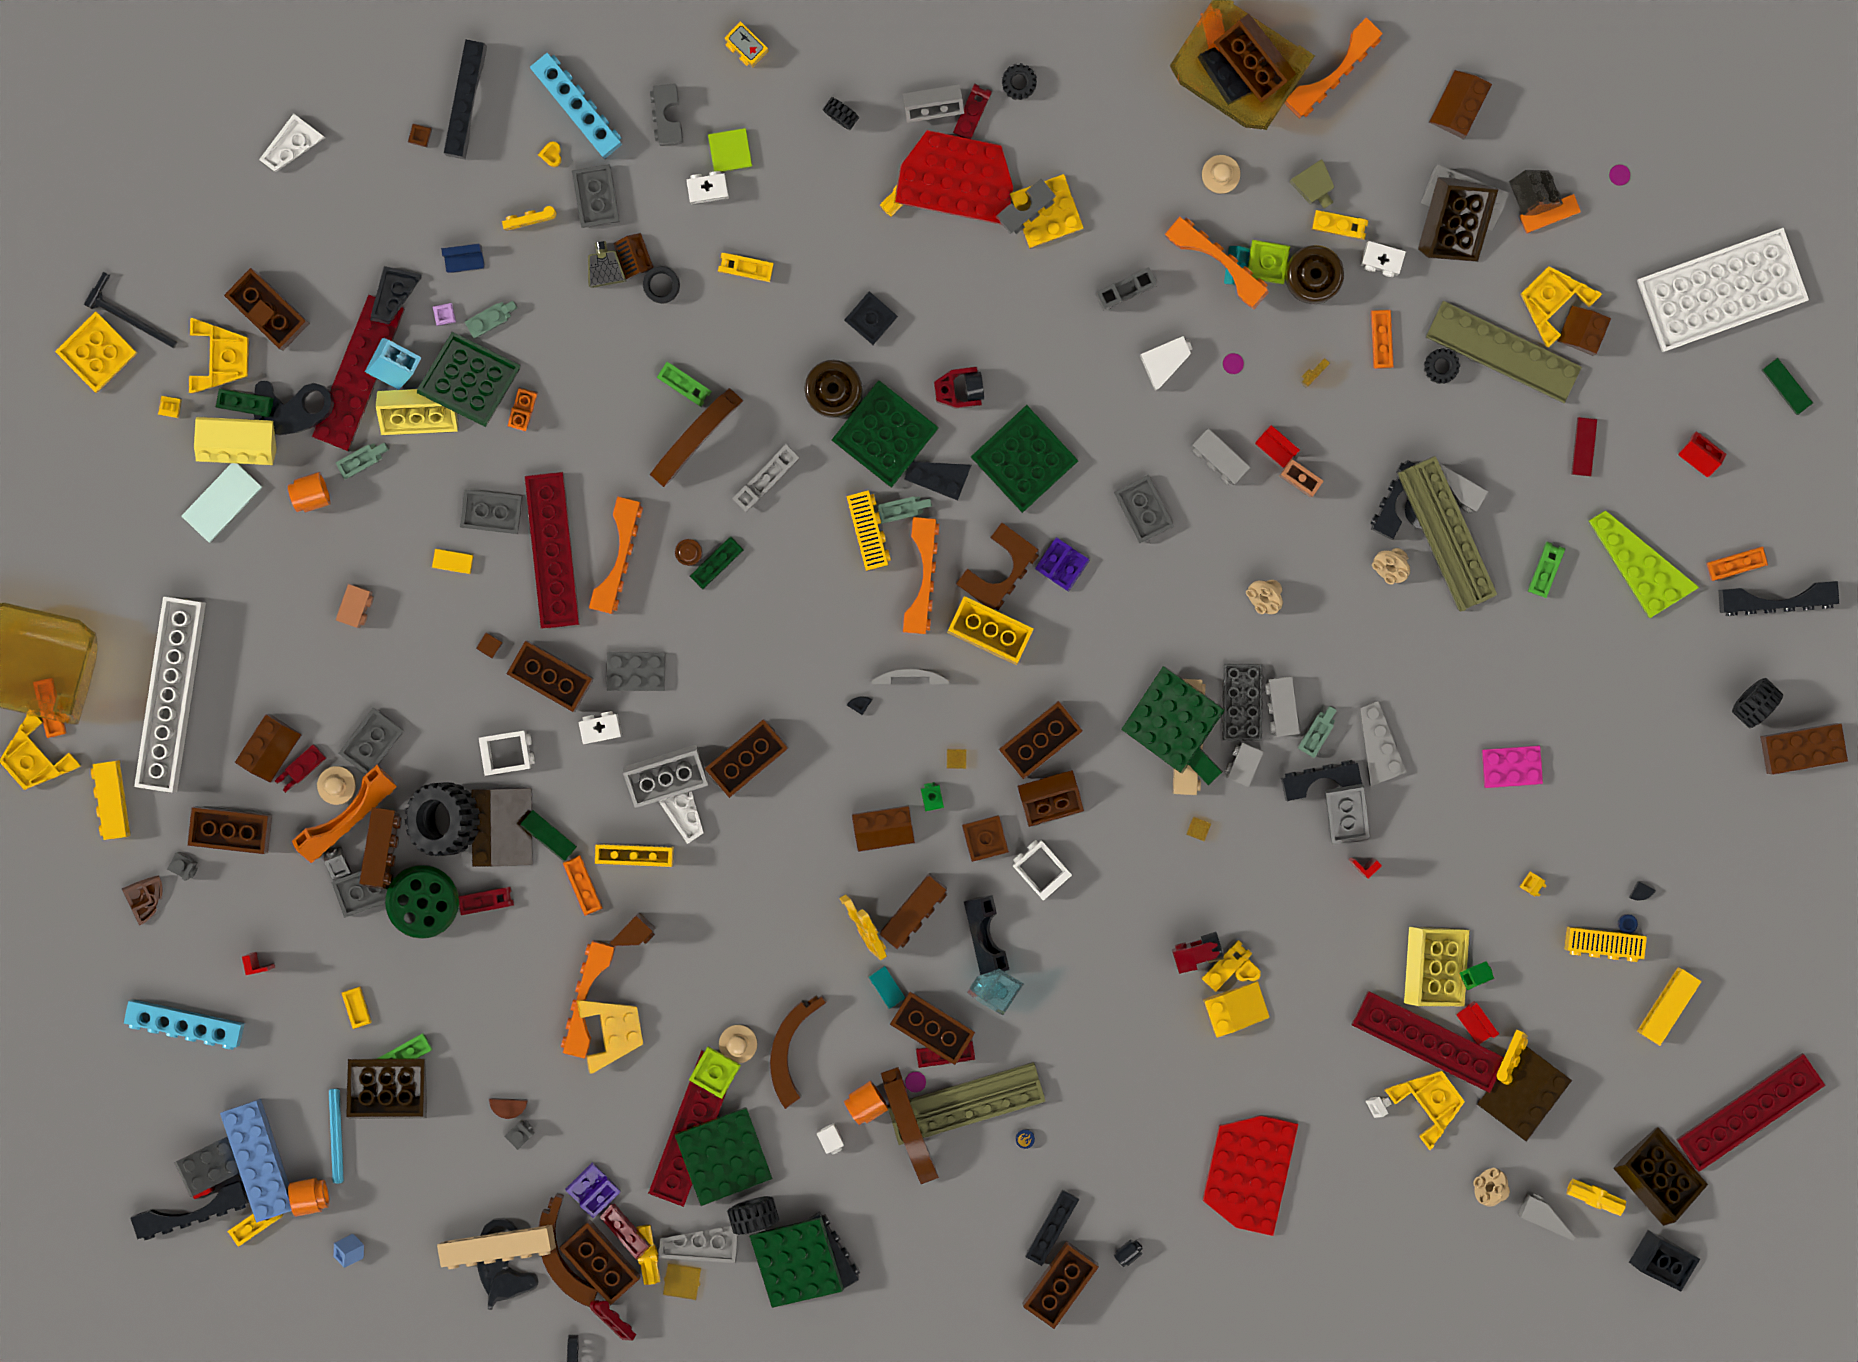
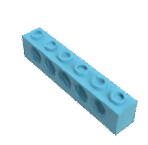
(549, 63)
(232, 1029)

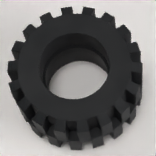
(1757, 703)
(753, 1215)

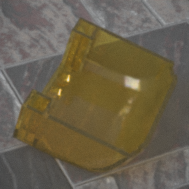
(1190, 73)
(45, 663)

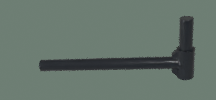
(95, 299)

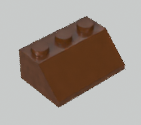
(1460, 103)
(268, 748)
(1050, 798)
(883, 828)

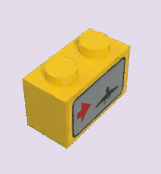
(746, 45)

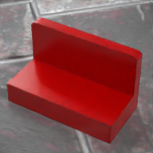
(1277, 446)
(1702, 454)
(1368, 869)
(252, 966)
(1477, 1023)

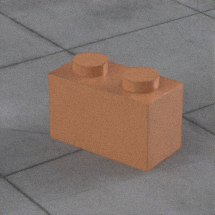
(1301, 478)
(354, 606)

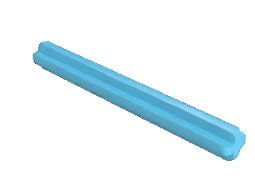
(336, 1136)

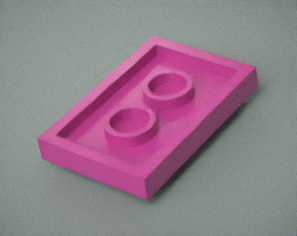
(1512, 766)

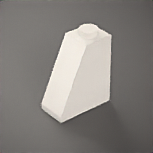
(1165, 360)

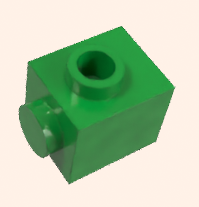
(932, 796)
(1477, 975)

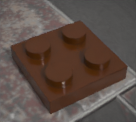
(985, 838)

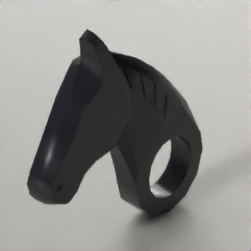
(293, 416)
(499, 1279)

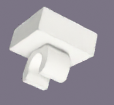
(1378, 1106)

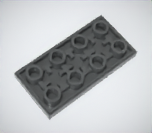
(1242, 702)

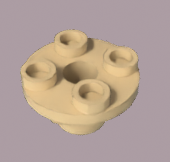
(1221, 174)
(1392, 565)
(1265, 596)
(336, 785)
(738, 1043)
(1491, 1187)

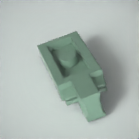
(490, 318)
(361, 459)
(902, 509)
(1318, 732)

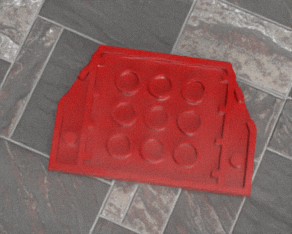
(955, 177)
(1250, 1171)

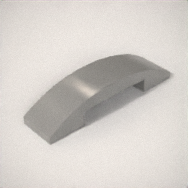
(766, 478)
(933, 677)

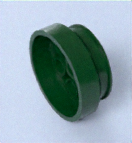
(401, 885)

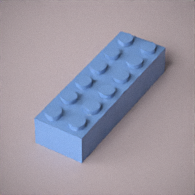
(257, 1159)

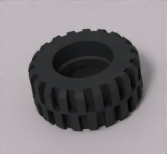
(422, 824)

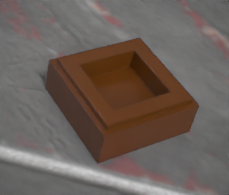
(419, 135)
(261, 313)
(489, 645)

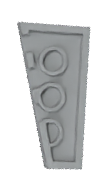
(1381, 751)
(707, 1245)

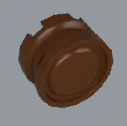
(688, 552)

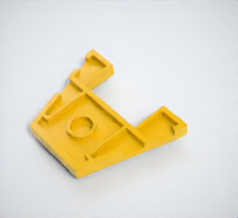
(1548, 294)
(227, 356)
(28, 763)
(865, 928)
(619, 1029)
(1437, 1099)

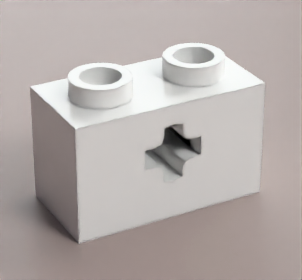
(717, 192)
(1393, 257)
(611, 730)

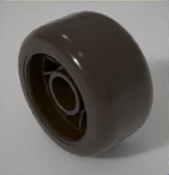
(1305, 287)
(836, 404)

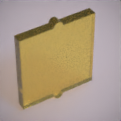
(682, 1281)

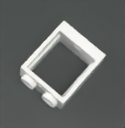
(487, 756)
(1054, 884)

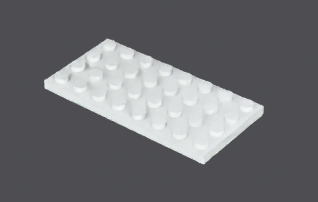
(1722, 290)

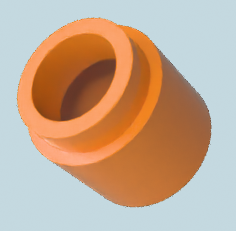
(309, 493)
(866, 1103)
(308, 1196)

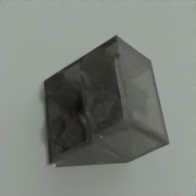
(1535, 192)

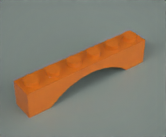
(1305, 96)
(1187, 238)
(625, 515)
(916, 616)
(316, 840)
(578, 1036)

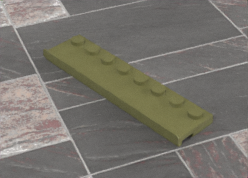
(1503, 352)
(1447, 533)
(975, 1100)

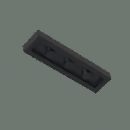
(1052, 1227)

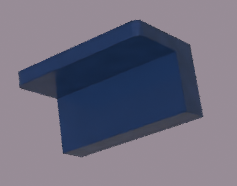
(463, 258)

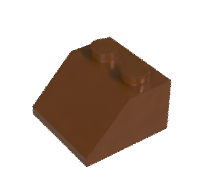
(1584, 330)
(635, 932)

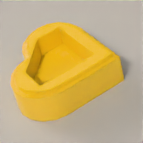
(550, 154)
(1248, 971)

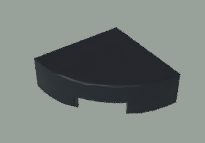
(859, 704)
(1641, 892)

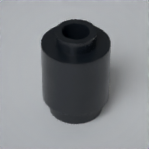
(1128, 1253)

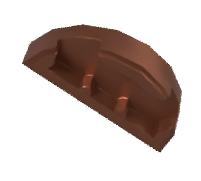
(507, 1107)

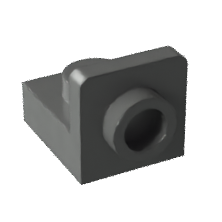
(336, 863)
(183, 866)
(520, 1133)

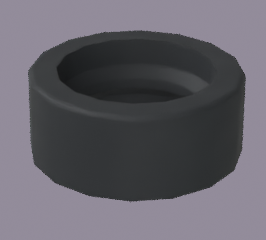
(675, 288)

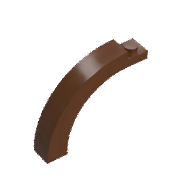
(695, 436)
(779, 1066)
(908, 1126)
(555, 1265)

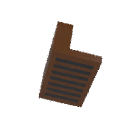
(633, 255)

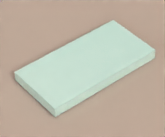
(222, 501)

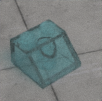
(995, 990)

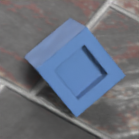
(348, 1250)

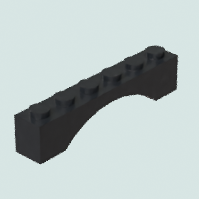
(461, 114)
(1819, 593)
(152, 1221)

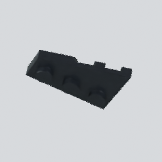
(1224, 76)
(392, 293)
(939, 477)

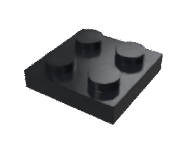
(871, 318)

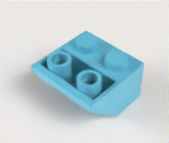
(392, 364)

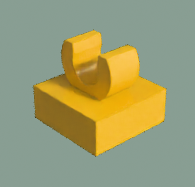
(169, 407)
(1532, 884)

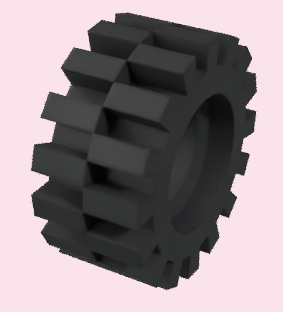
(1019, 70)
(840, 113)
(1441, 354)

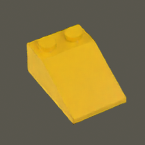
(1236, 1009)

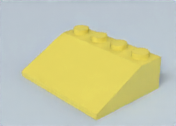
(1434, 966)

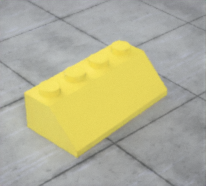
(412, 414)
(234, 441)

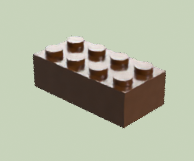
(1255, 58)
(287, 321)
(550, 676)
(1040, 740)
(1804, 748)
(746, 758)
(229, 830)
(380, 848)
(913, 910)
(932, 1028)
(600, 1262)
(1060, 1284)

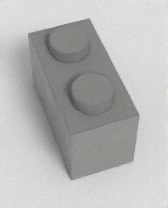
(1244, 764)

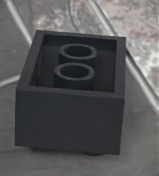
(1664, 1260)

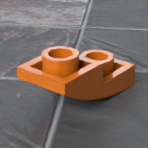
(522, 409)

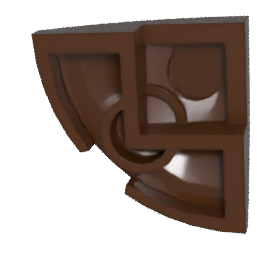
(144, 897)

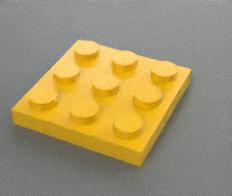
(1054, 221)
(96, 352)

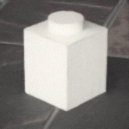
(830, 1139)

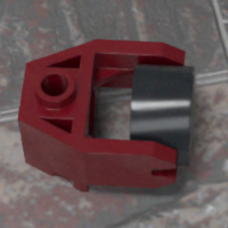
(973, 383)
(1198, 951)

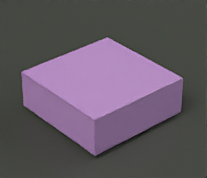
(444, 314)

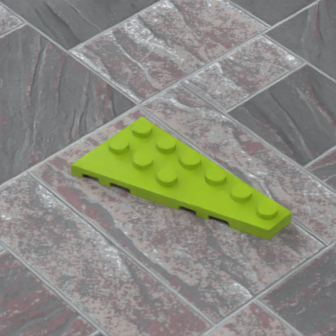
(1646, 572)

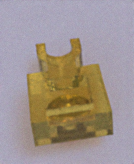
(1310, 375)

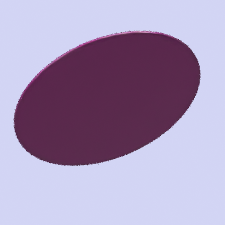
(1619, 175)
(1233, 363)
(915, 1082)

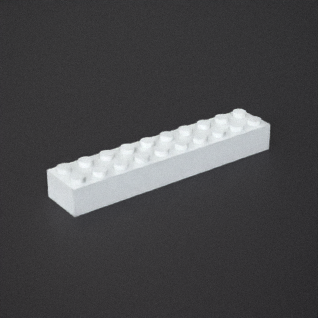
(170, 694)

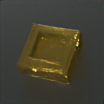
(956, 758)
(1198, 829)

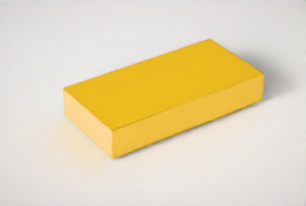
(452, 561)
(356, 1007)

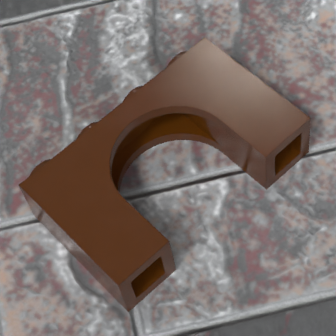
(1021, 553)

